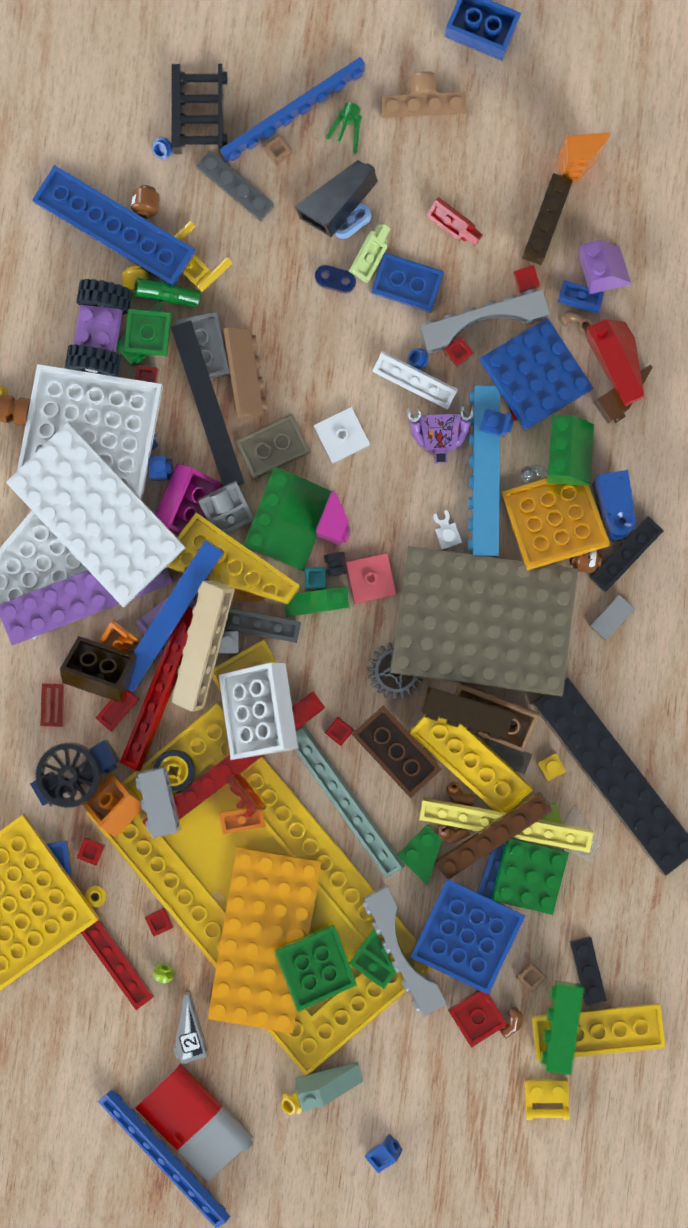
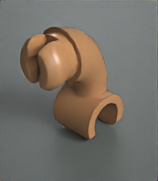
(571, 316)

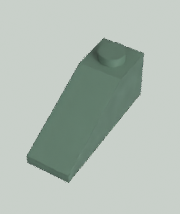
(325, 1086)

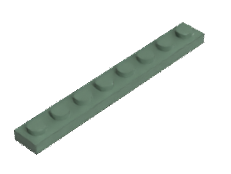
(347, 804)

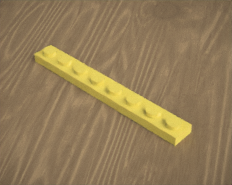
(479, 818)

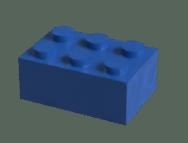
(483, 26)

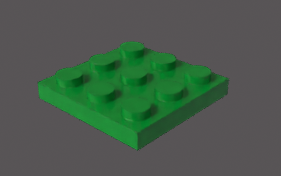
(530, 876)
(315, 967)

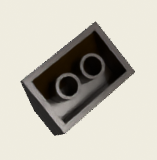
(98, 669)

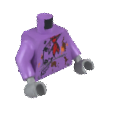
(440, 432)

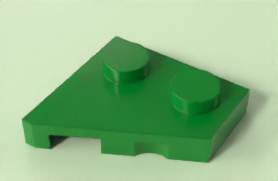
(422, 853)
(374, 961)

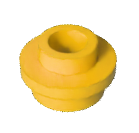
(102, 896)

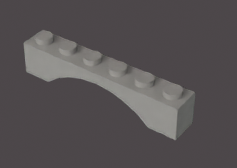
(525, 308)
(425, 990)

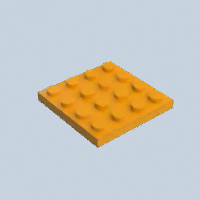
(553, 522)

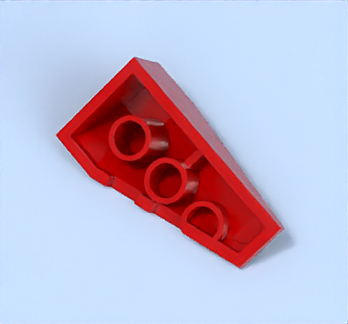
(618, 356)

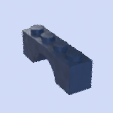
(107, 759)

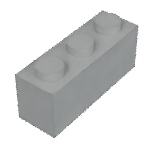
(158, 802)

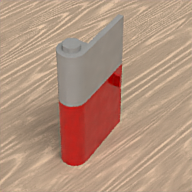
(194, 1122)

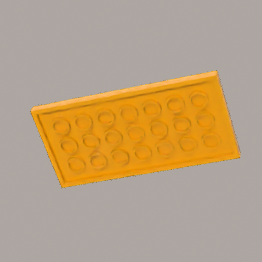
(265, 909)

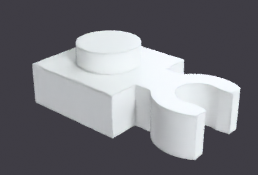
(447, 533)

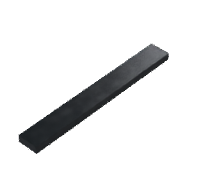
(207, 403)

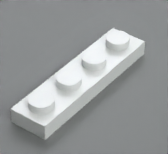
(415, 380)

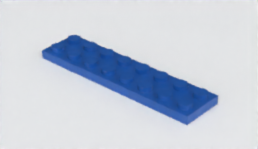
(114, 225)

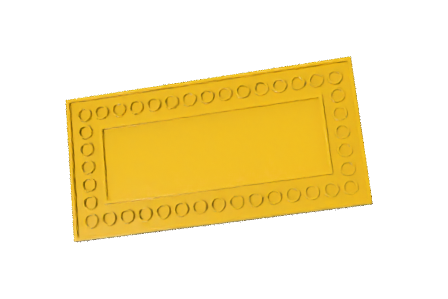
(199, 860)

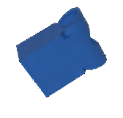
(615, 503)

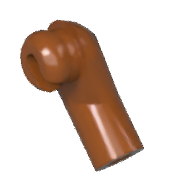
(457, 796)
(451, 835)
(514, 1022)

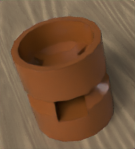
(14, 409)

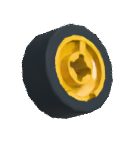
(185, 764)

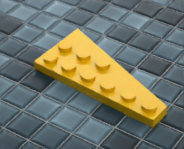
(237, 565)

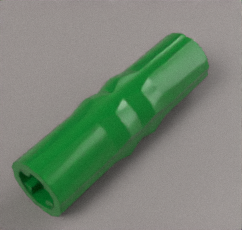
(166, 293)

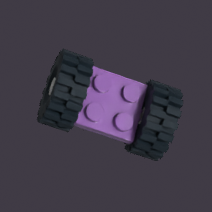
(98, 327)

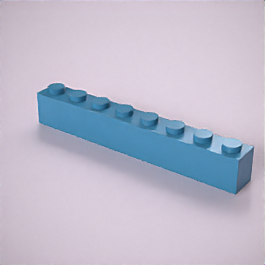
(485, 476)

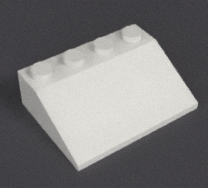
(258, 711)

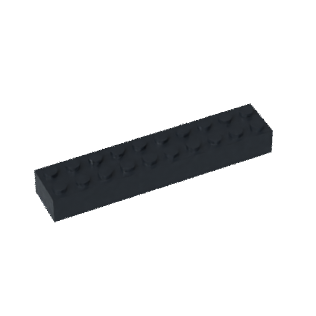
(615, 777)

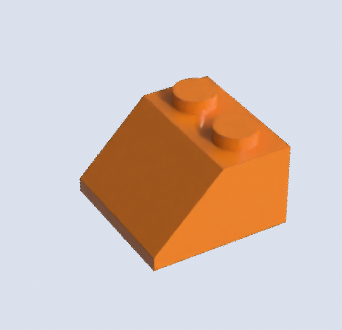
(113, 805)

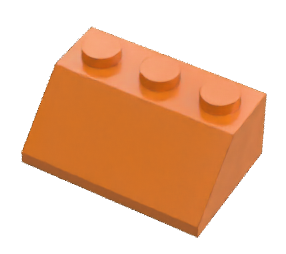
(580, 154)

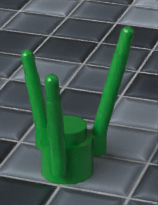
(349, 116)

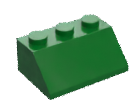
(570, 450)

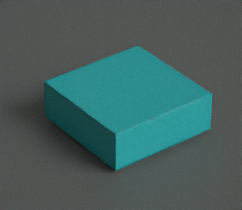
(315, 578)

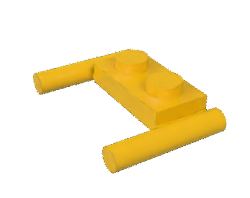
(196, 270)

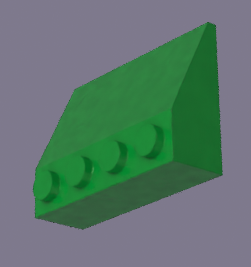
(287, 519)

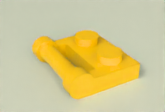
(547, 1092)

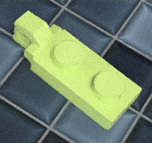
(370, 253)

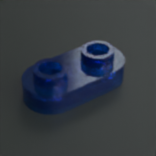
(334, 280)

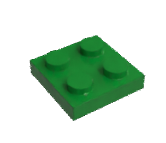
(147, 332)

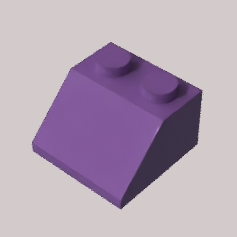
(603, 266)

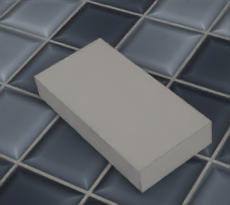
(612, 617)

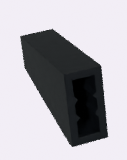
(337, 199)

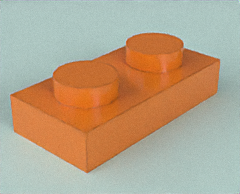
(234, 821)

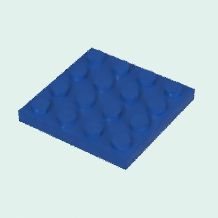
(536, 374)
(467, 936)

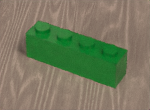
(562, 1027)

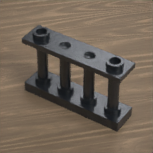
(179, 119)

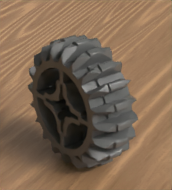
(377, 675)

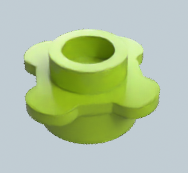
(163, 973)

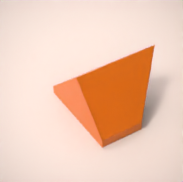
(119, 637)

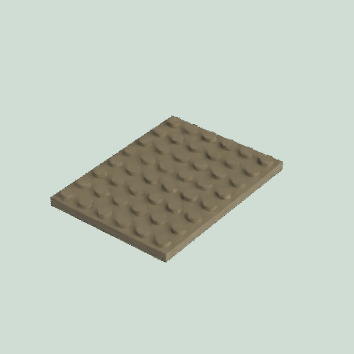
(484, 621)

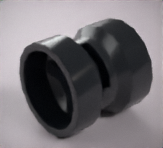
(335, 563)

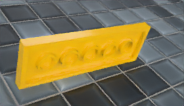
(473, 763)
(610, 1030)

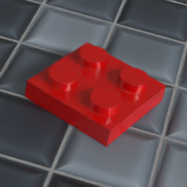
(477, 1017)

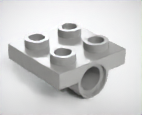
(226, 508)

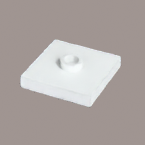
(342, 435)

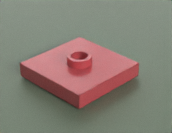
(371, 578)

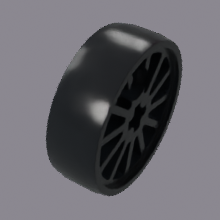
(60, 800)

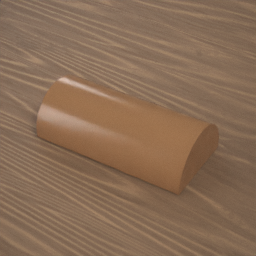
(522, 722)

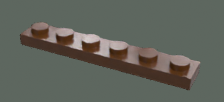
(494, 835)

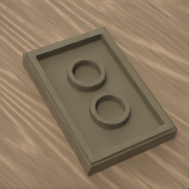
(272, 446)

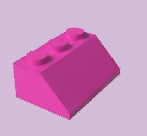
(181, 497)
(334, 522)

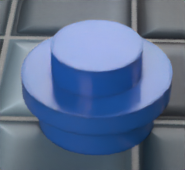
(162, 148)
(418, 358)

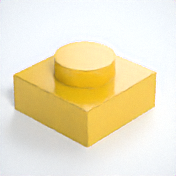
(551, 767)

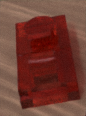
(241, 788)

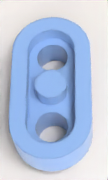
(353, 222)

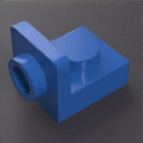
(496, 423)
(384, 1154)

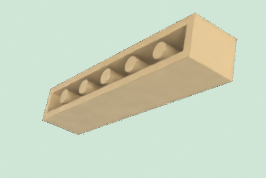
(202, 645)

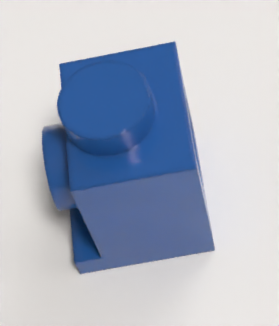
(160, 468)

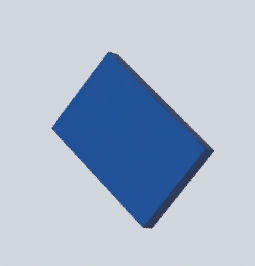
(407, 282)

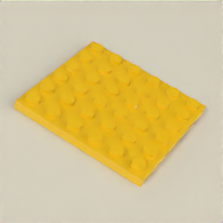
(37, 901)

